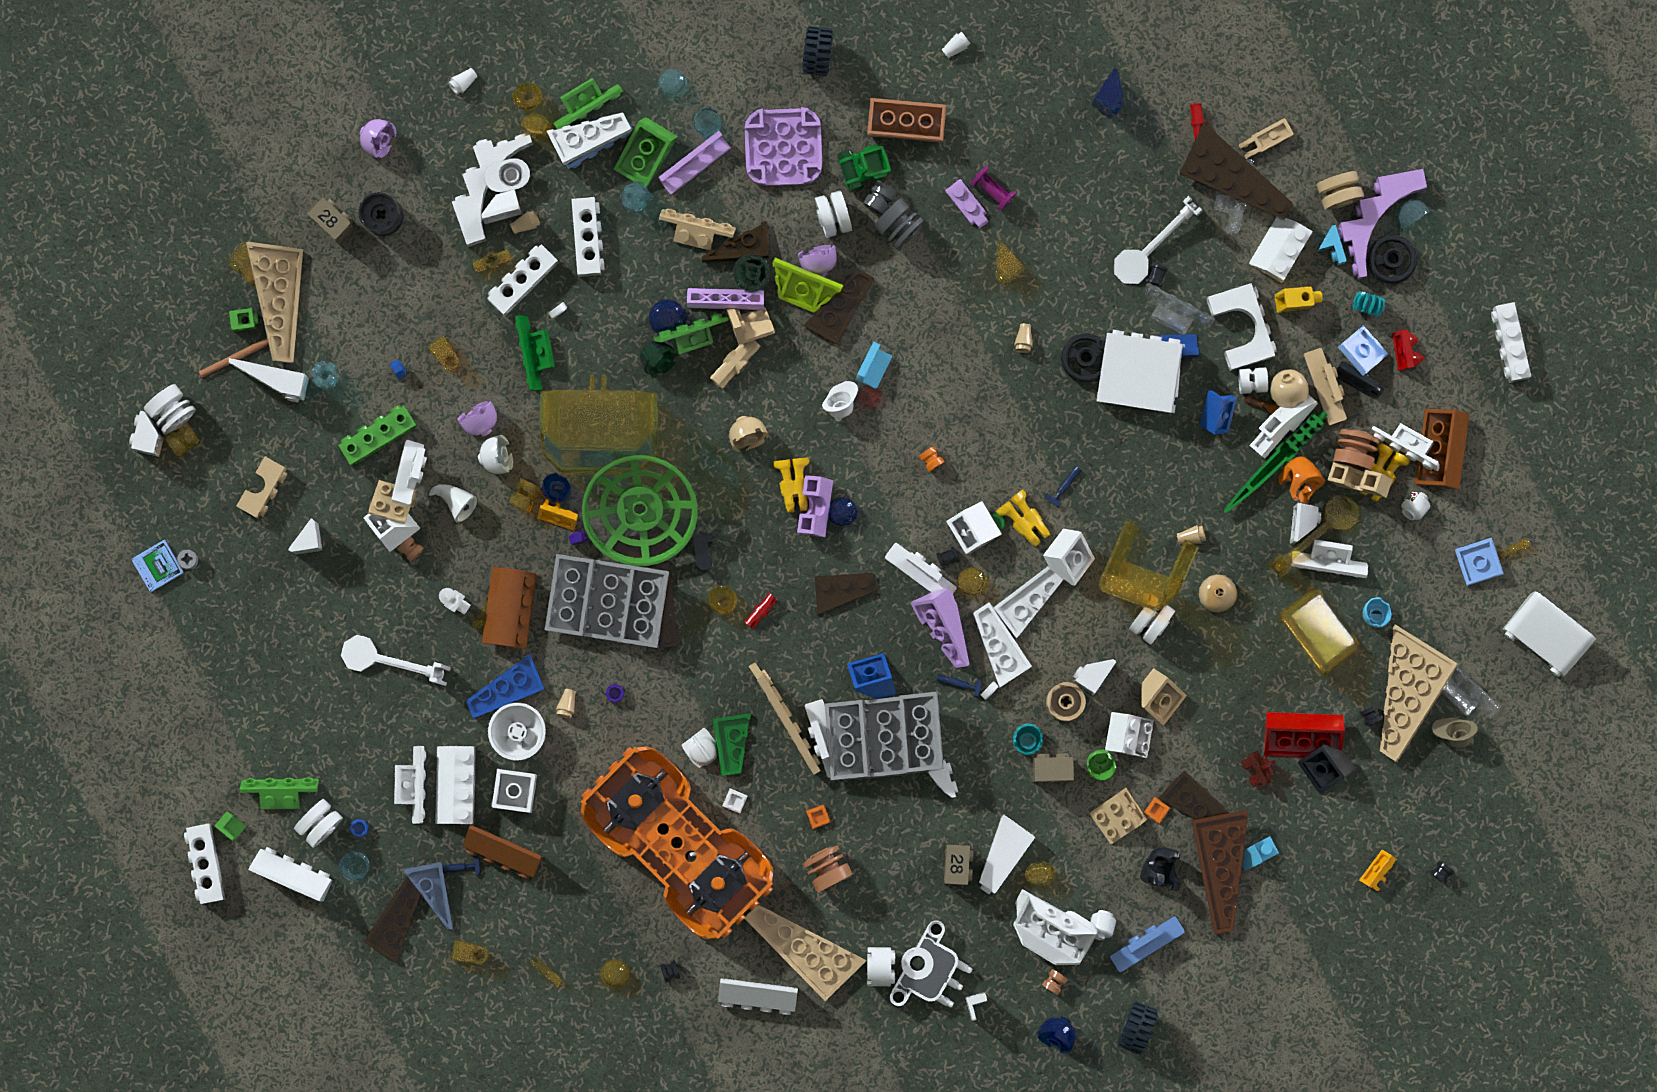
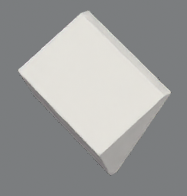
(308, 540)

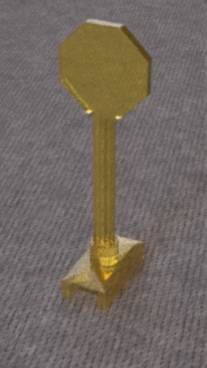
(1340, 514)

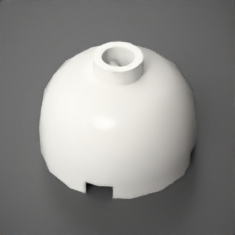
(495, 456)

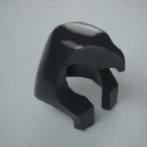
(1160, 868)

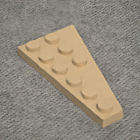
(278, 288)
(784, 714)
(811, 956)

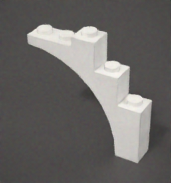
(470, 208)

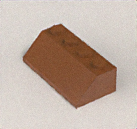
(1448, 432)
(503, 851)

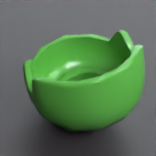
(1105, 760)

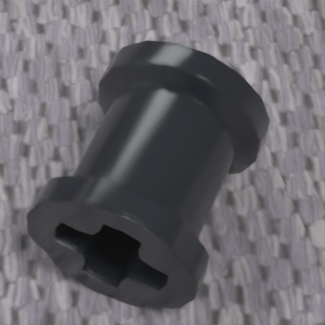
(1156, 275)
(947, 557)

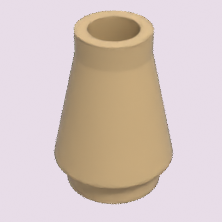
(525, 222)
(1024, 339)
(1194, 535)
(566, 704)

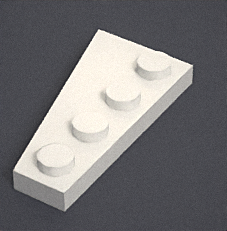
(581, 139)
(1001, 648)

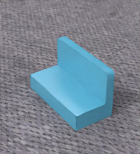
(873, 366)

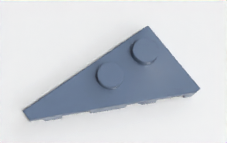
(431, 885)

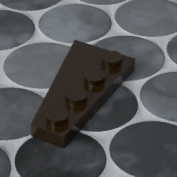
(836, 314)

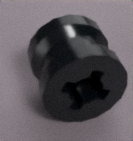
(1371, 715)
(1442, 872)
(670, 971)

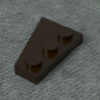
(841, 589)

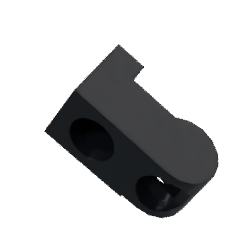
(703, 559)

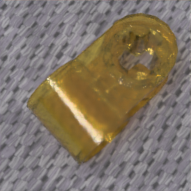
(443, 352)
(466, 952)

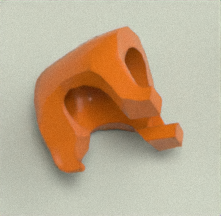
(1301, 471)

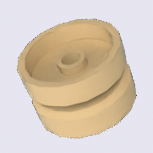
(1340, 190)

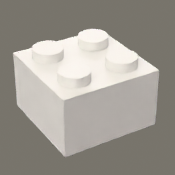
(514, 791)

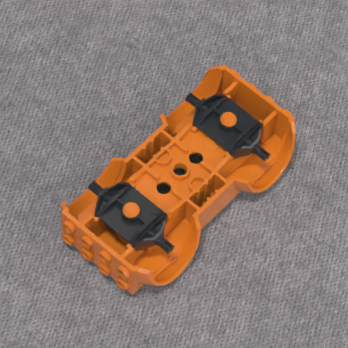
(626, 817)

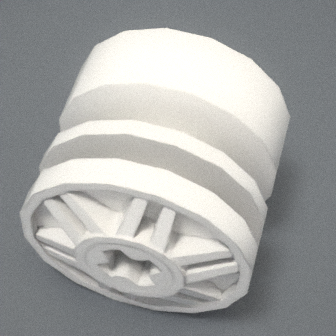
(168, 407)

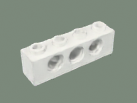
(580, 207)
(506, 304)
(216, 891)

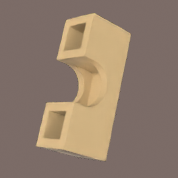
(1354, 479)
(256, 503)

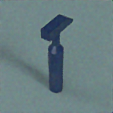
(1064, 486)
(959, 683)
(462, 867)

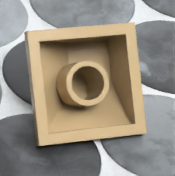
(1160, 696)

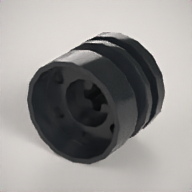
(371, 208)

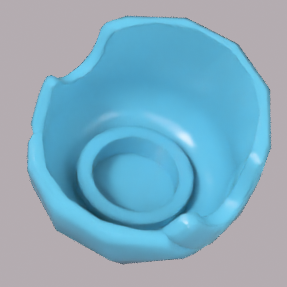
(1376, 620)

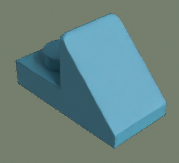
(1333, 241)
(1258, 853)

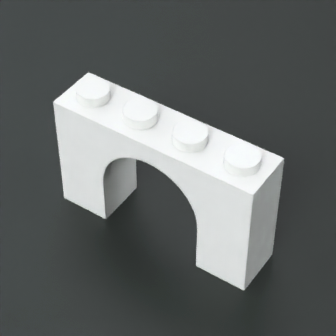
(1245, 300)

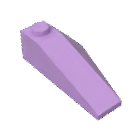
(942, 616)

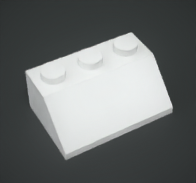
(1280, 248)

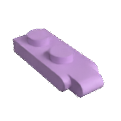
(967, 203)

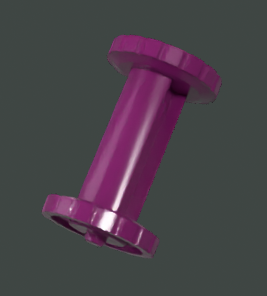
(993, 188)

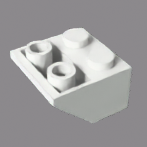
(147, 436)
(974, 528)
(390, 531)
(1129, 734)

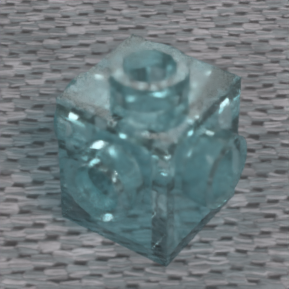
(636, 196)
(321, 368)

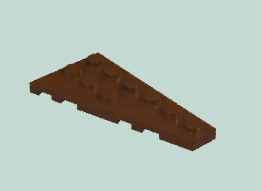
(1220, 855)

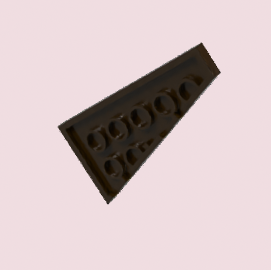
(1226, 171)

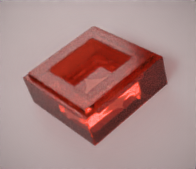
(870, 396)

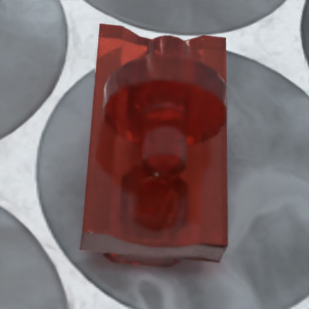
(1262, 776)

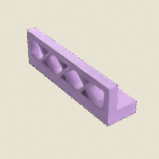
(694, 163)
(725, 299)

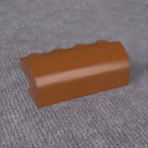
(509, 607)

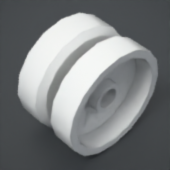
(833, 214)
(1153, 621)
(318, 823)

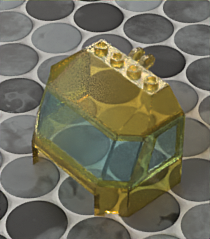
(594, 427)

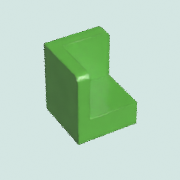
(230, 826)

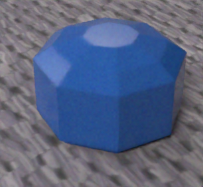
(398, 369)
(359, 828)

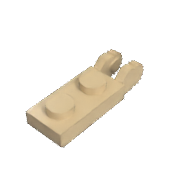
(1268, 137)

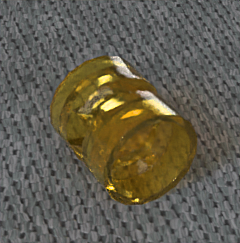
(182, 440)
(521, 501)

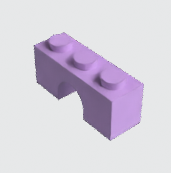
(819, 495)

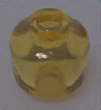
(536, 125)
(1039, 874)

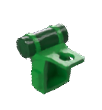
(863, 166)

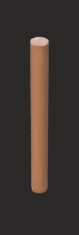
(239, 355)

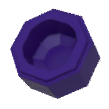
(578, 537)
(614, 693)

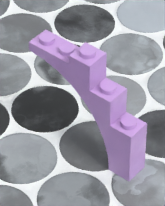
(1357, 232)

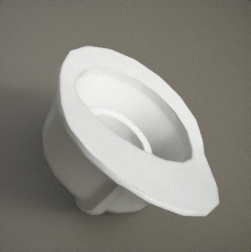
(507, 175)
(840, 400)
(701, 748)

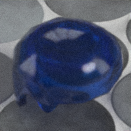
(556, 495)
(842, 511)

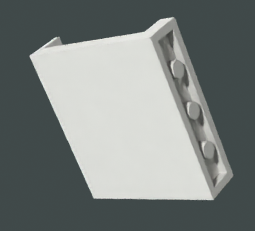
(1140, 371)

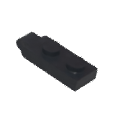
(1354, 378)

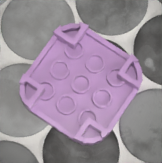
(783, 147)

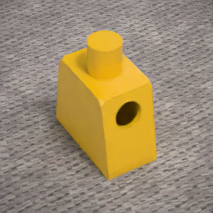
(1296, 299)

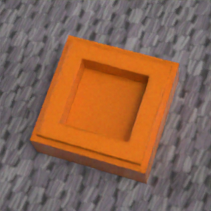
(1157, 810)
(818, 816)

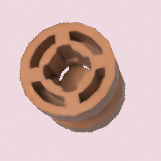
(410, 549)
(1053, 986)

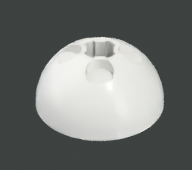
(512, 721)

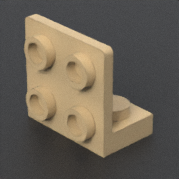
(750, 325)
(385, 508)
(1118, 816)

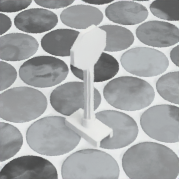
(1132, 265)
(361, 653)

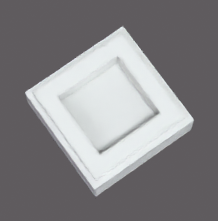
(735, 800)

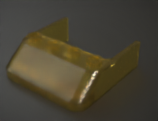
(1140, 584)

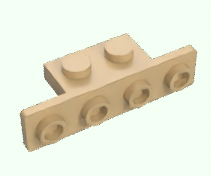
(694, 230)
(1326, 385)

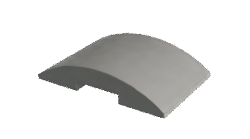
(607, 600)
(884, 737)

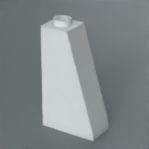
(1006, 850)

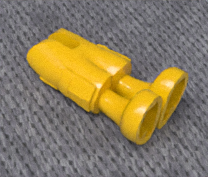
(1396, 461)
(793, 488)
(1029, 521)

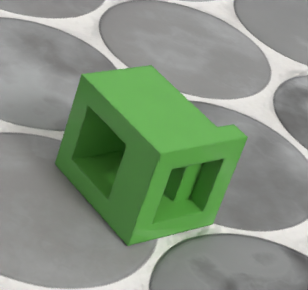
(236, 319)

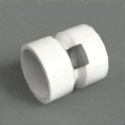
(1259, 383)

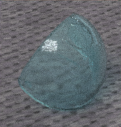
(1411, 212)

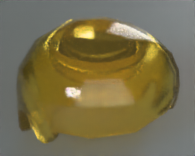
(534, 97)
(972, 581)
(725, 607)
(614, 974)

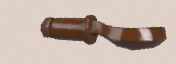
(1270, 407)

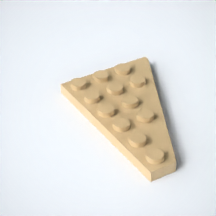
(1414, 684)

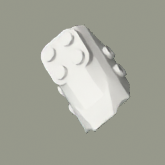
(1051, 933)

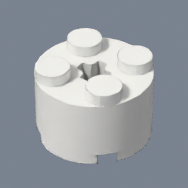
(879, 966)

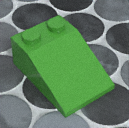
(645, 151)

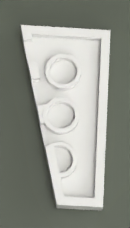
(1027, 600)

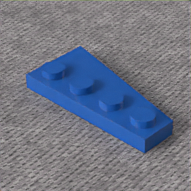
(509, 687)

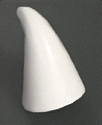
(456, 500)

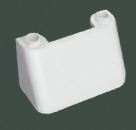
(1549, 633)

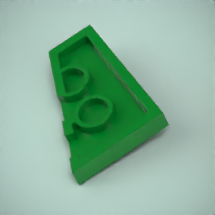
(730, 742)

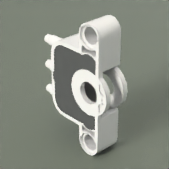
(936, 973)

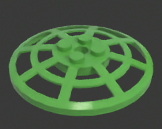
(639, 520)

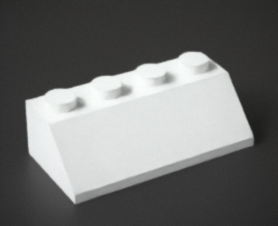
(455, 785)
(290, 874)
(757, 995)

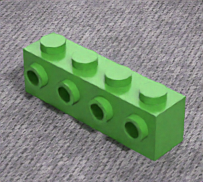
(378, 435)

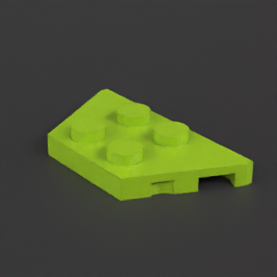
(802, 286)

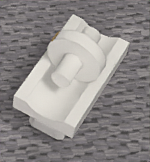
(453, 600)

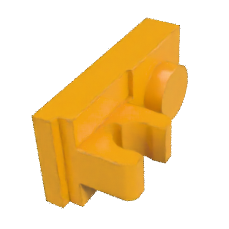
(557, 516)
(1377, 869)

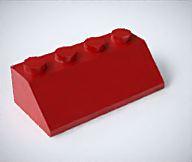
(1301, 733)

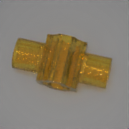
(502, 258)

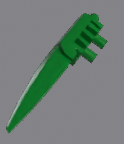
(1284, 453)

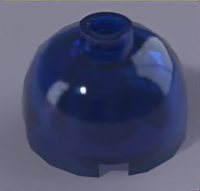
(666, 316)
(1058, 1033)

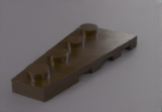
(1191, 798)
(391, 927)

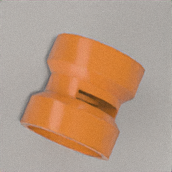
(930, 457)

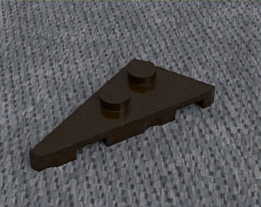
(750, 242)

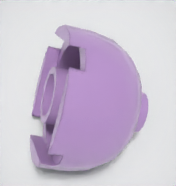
(376, 136)
(819, 260)
(479, 420)

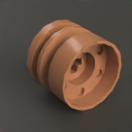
(1356, 449)
(827, 868)

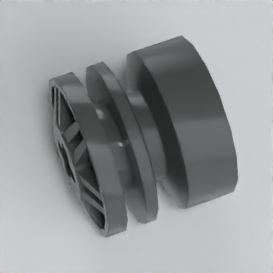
(899, 223)

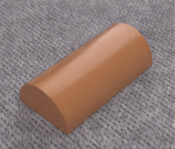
(906, 120)

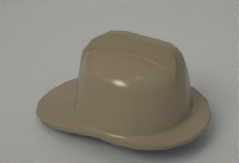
(1456, 731)

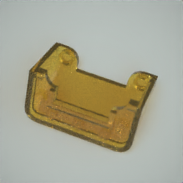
(1318, 631)

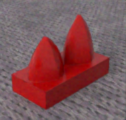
(1404, 355)

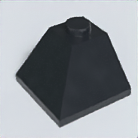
(1326, 767)

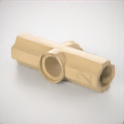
(734, 362)

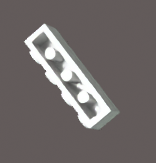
(1511, 342)

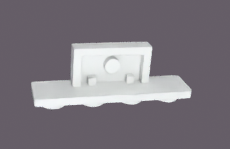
(1410, 443)
(409, 472)
(1331, 558)
(915, 567)
(818, 730)
(409, 784)

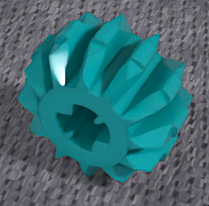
(1368, 304)

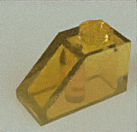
(1007, 265)

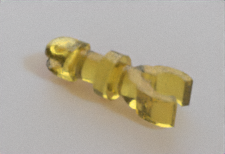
(1511, 549)
(479, 622)
(546, 971)

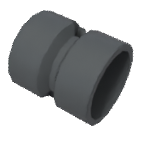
(880, 197)

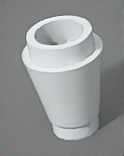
(956, 45)
(462, 81)

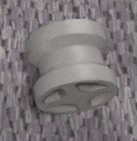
(191, 559)

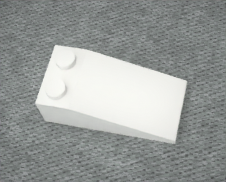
(286, 382)

